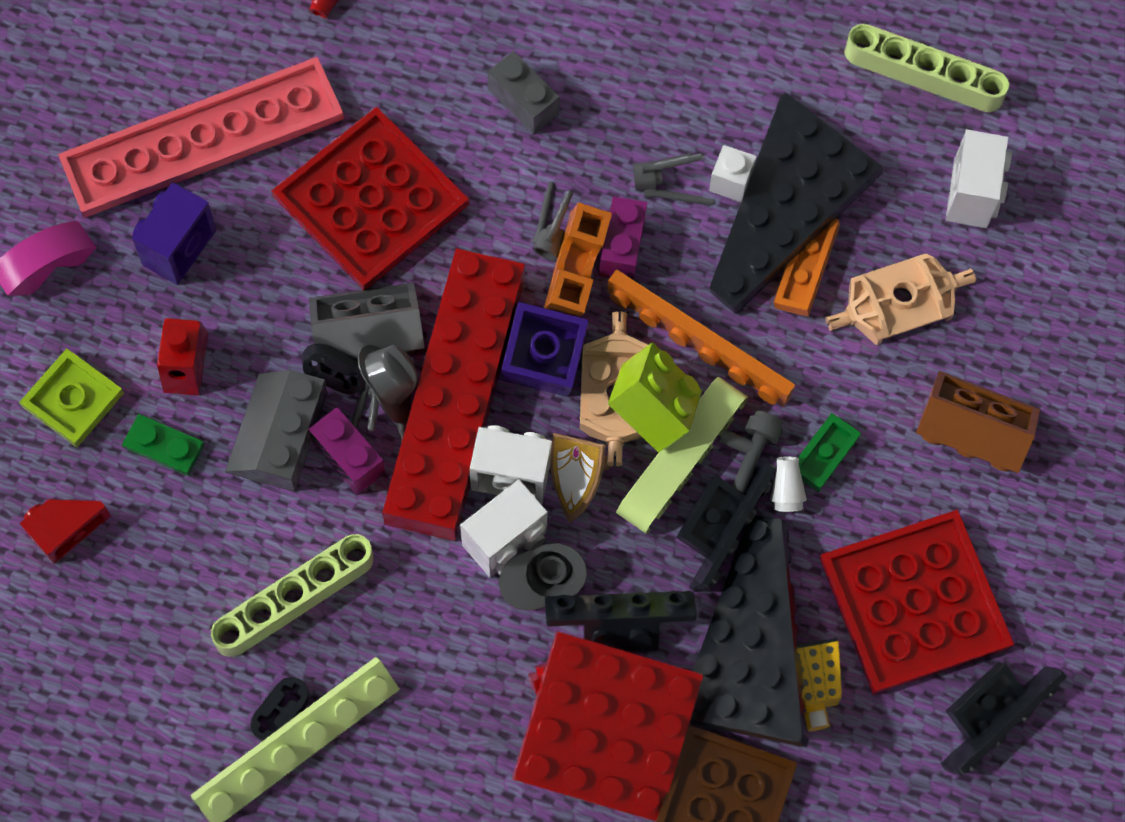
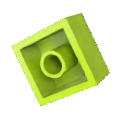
(655, 397)

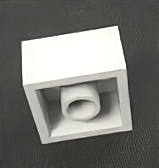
(978, 179)
(505, 457)
(504, 528)

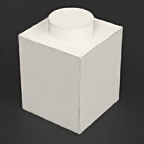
(732, 173)

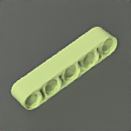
(915, 55)
(674, 464)
(284, 612)

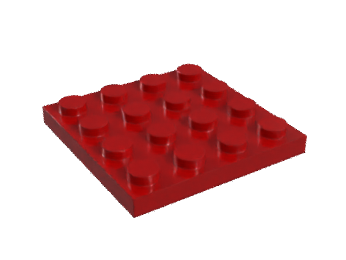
(370, 198)
(916, 601)
(607, 726)

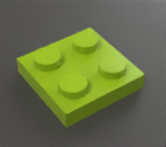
(71, 397)

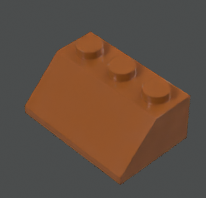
(978, 422)

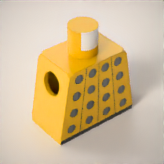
(820, 680)

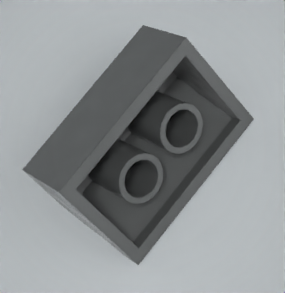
(366, 318)
(276, 427)

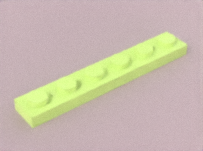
(295, 742)

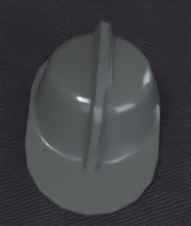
(391, 378)
(541, 573)

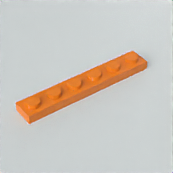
(710, 346)

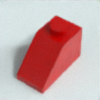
(62, 524)

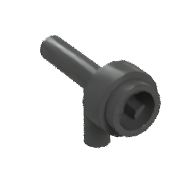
(764, 429)

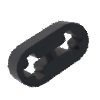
(335, 366)
(274, 701)

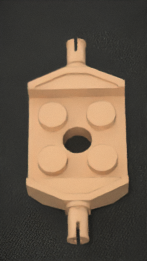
(881, 315)
(600, 369)

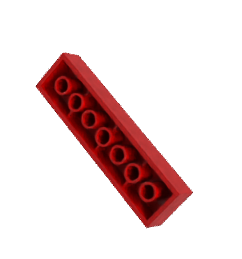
(454, 394)

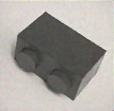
(523, 92)

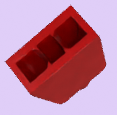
(182, 350)

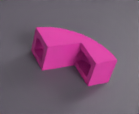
(35, 258)

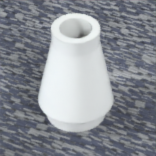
(788, 486)

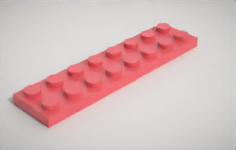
(200, 137)

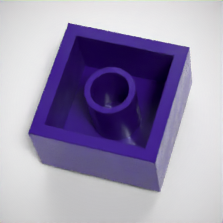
(174, 233)
(543, 349)

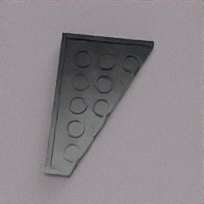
(794, 193)
(750, 648)

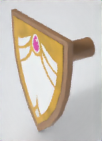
(576, 472)

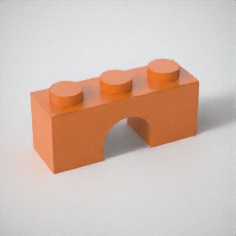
(576, 258)

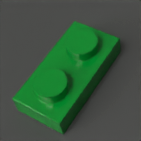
(163, 444)
(826, 451)

